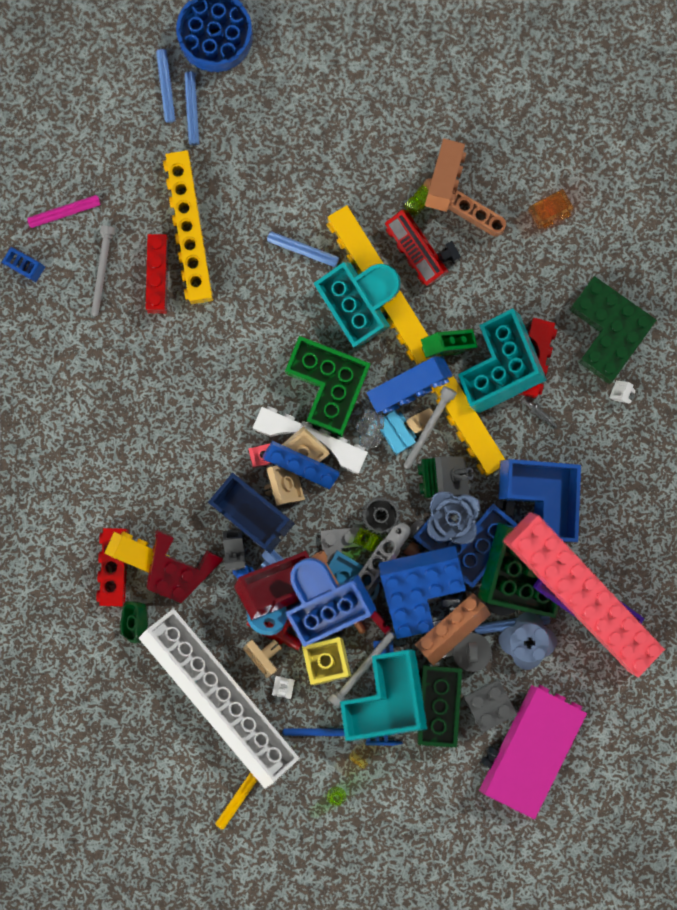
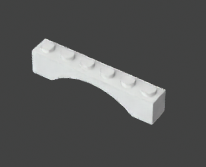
(274, 424)

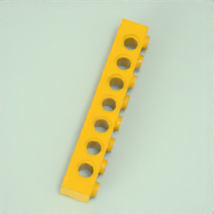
(181, 161)

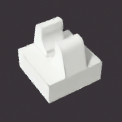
(622, 391)
(283, 687)

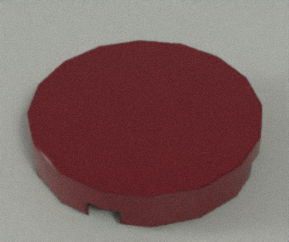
(380, 623)

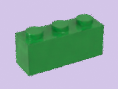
(449, 343)

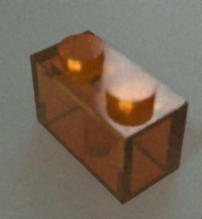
(551, 209)

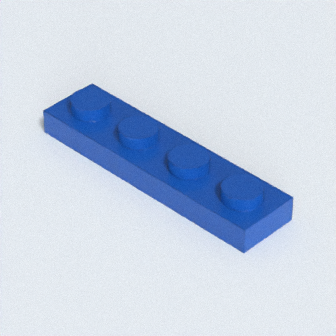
(301, 465)

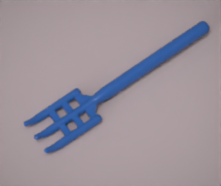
(334, 732)

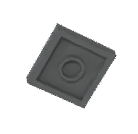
(453, 475)

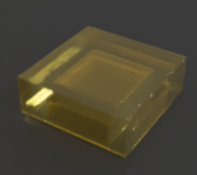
(358, 760)

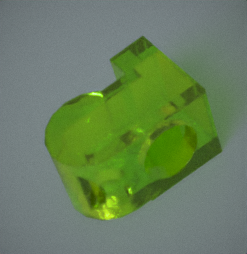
(417, 201)
(370, 542)

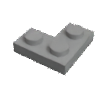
(337, 539)

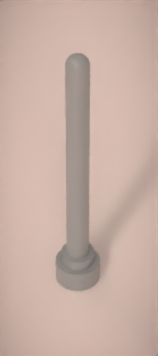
(107, 234)
(446, 396)
(338, 696)

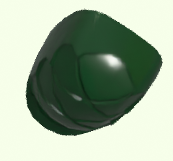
(133, 621)

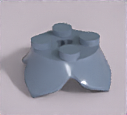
(467, 510)
(513, 640)

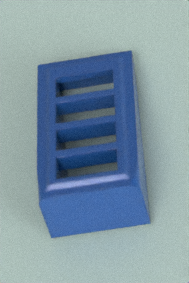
(32, 272)

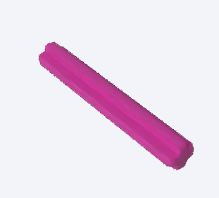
(63, 211)

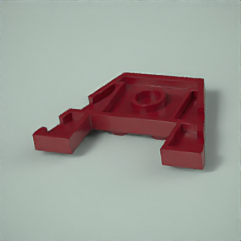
(173, 577)

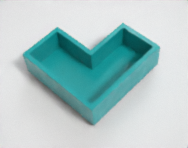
(396, 706)

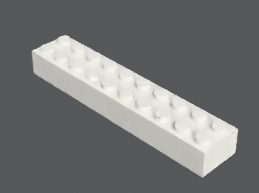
(219, 698)

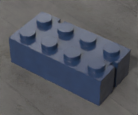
(251, 513)

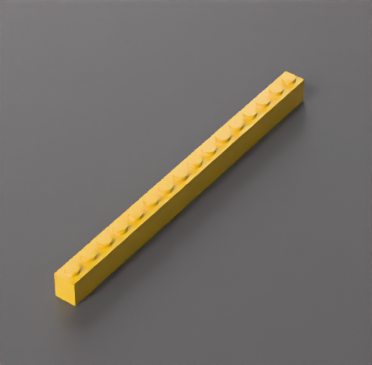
(410, 333)

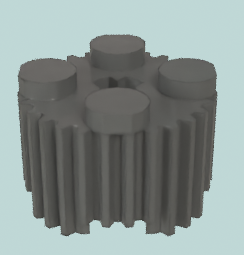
(382, 505)

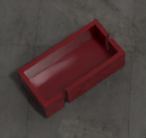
(268, 587)

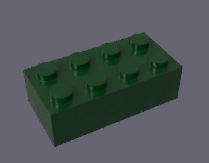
(441, 705)

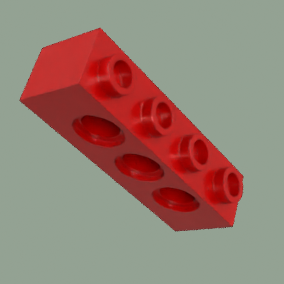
(103, 596)

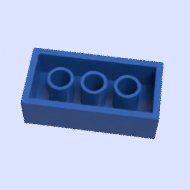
(407, 385)

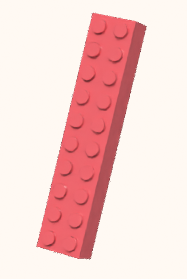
(583, 594)

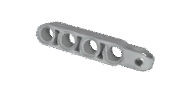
(397, 540)

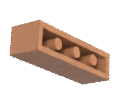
(445, 175)
(453, 629)

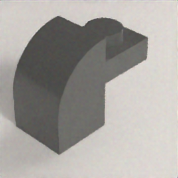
(234, 549)

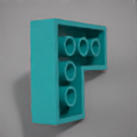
(509, 370)

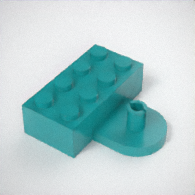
(357, 299)

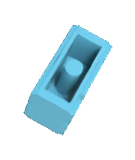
(396, 432)

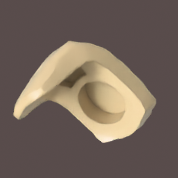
(419, 421)

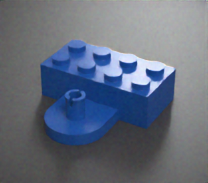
(323, 603)

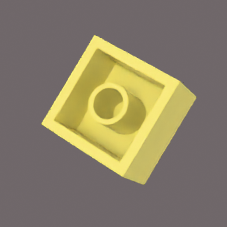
(326, 661)

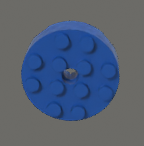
(219, 50)

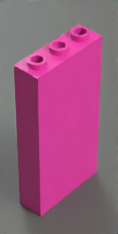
(533, 751)

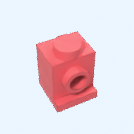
(255, 453)

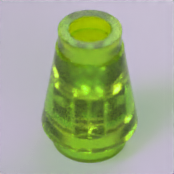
(336, 791)

